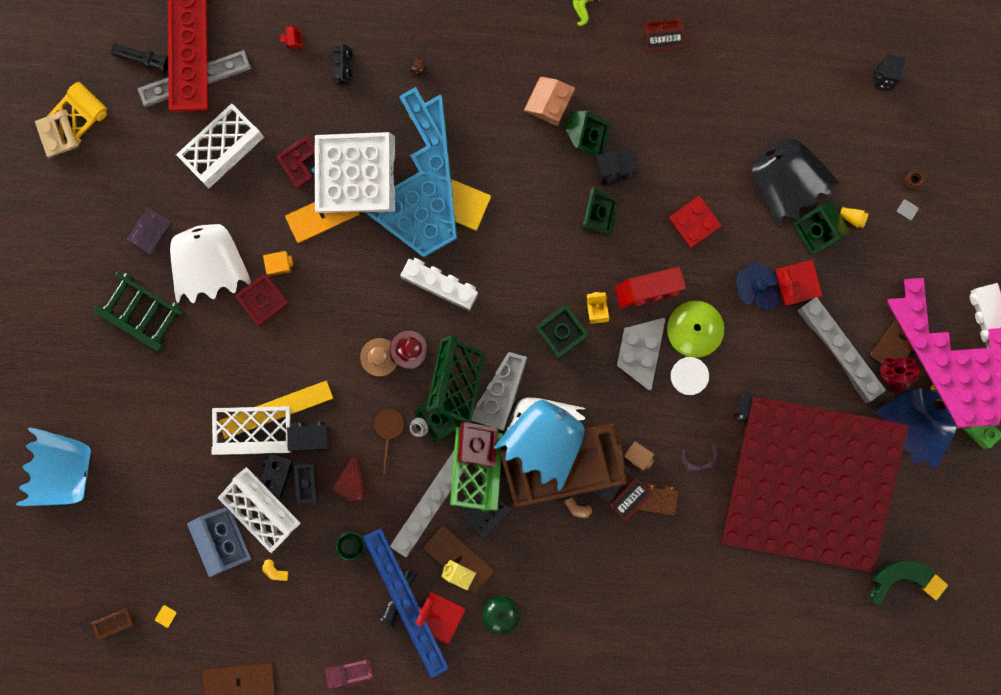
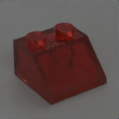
(352, 481)

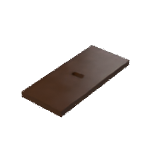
(892, 345)
(446, 547)
(254, 680)

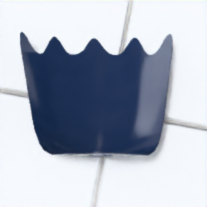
(925, 437)

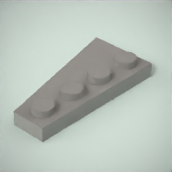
(499, 397)

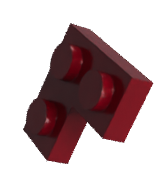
(293, 159)

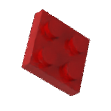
(694, 222)

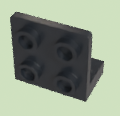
(484, 521)

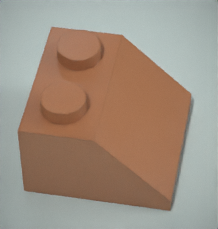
(550, 100)

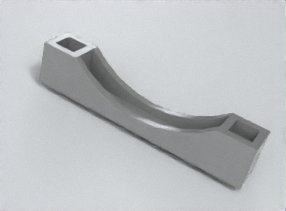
(855, 367)
(425, 509)

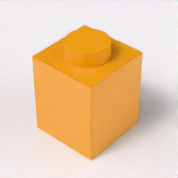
(278, 263)

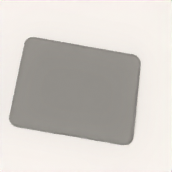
(907, 209)

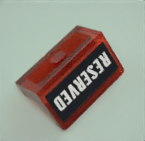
(664, 34)
(631, 499)

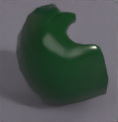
(350, 545)

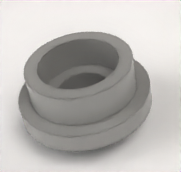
(416, 430)

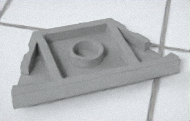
(640, 351)

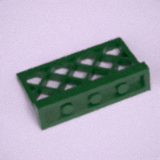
(439, 392)

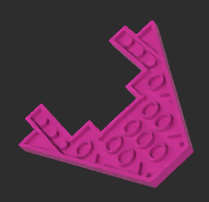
(963, 378)

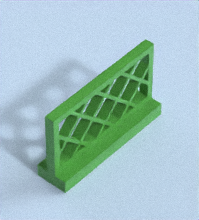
(488, 489)

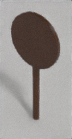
(388, 425)

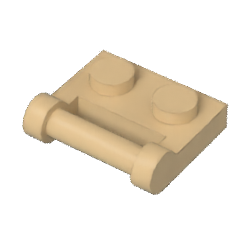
(51, 135)

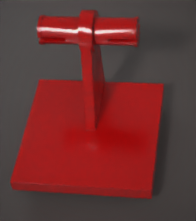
(798, 282)
(440, 616)

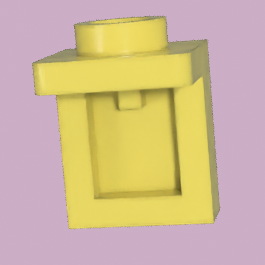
(458, 574)

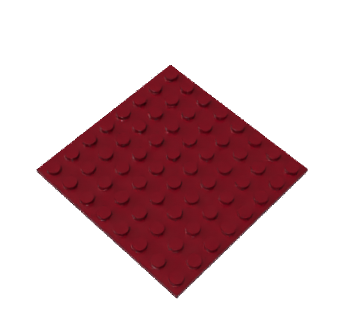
(814, 484)

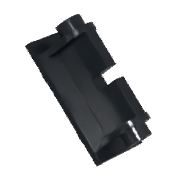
(342, 55)

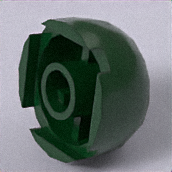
(500, 615)

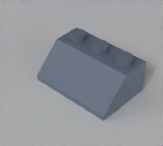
(218, 541)

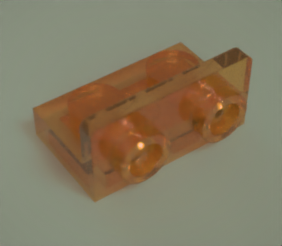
(661, 501)

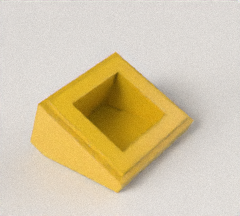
(935, 587)

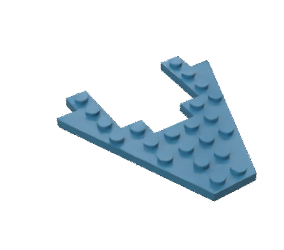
(424, 201)

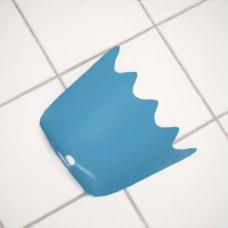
(544, 441)
(50, 478)

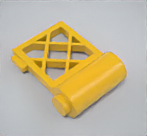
(86, 104)

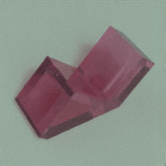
(348, 673)

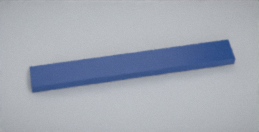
(405, 602)

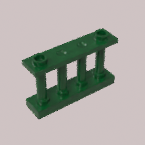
(123, 320)

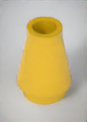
(855, 217)

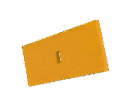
(308, 223)

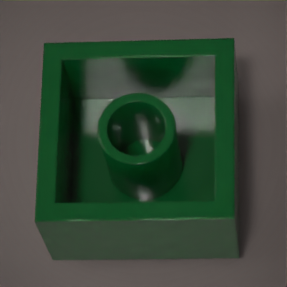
(561, 331)

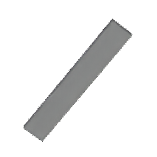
(217, 71)

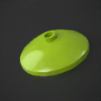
(682, 333)

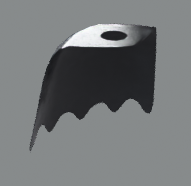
(791, 180)

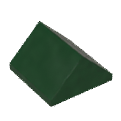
(600, 212)

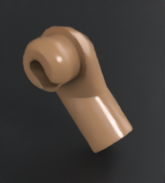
(576, 510)

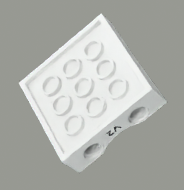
(354, 173)

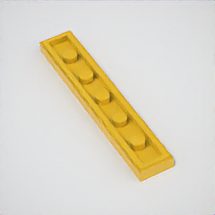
(297, 401)

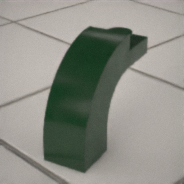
(896, 571)

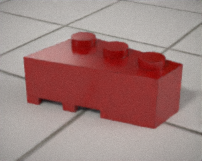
(650, 287)

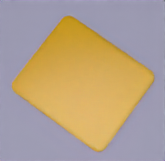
(165, 616)

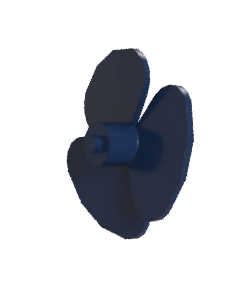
(753, 282)

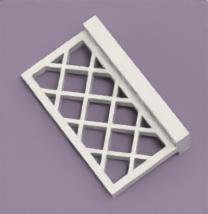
(232, 154)
(249, 447)
(265, 503)

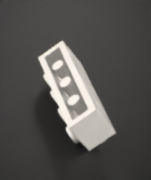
(438, 284)

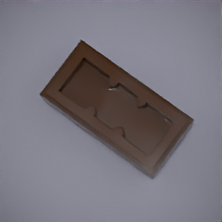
(113, 623)

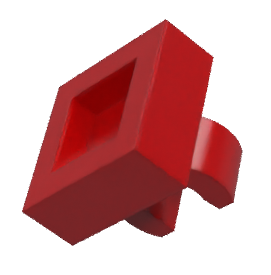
(292, 38)

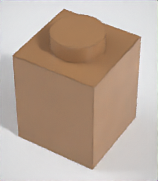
(639, 456)

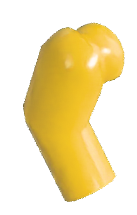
(272, 573)

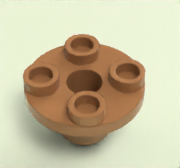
(376, 357)

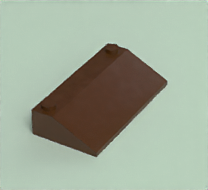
(595, 468)

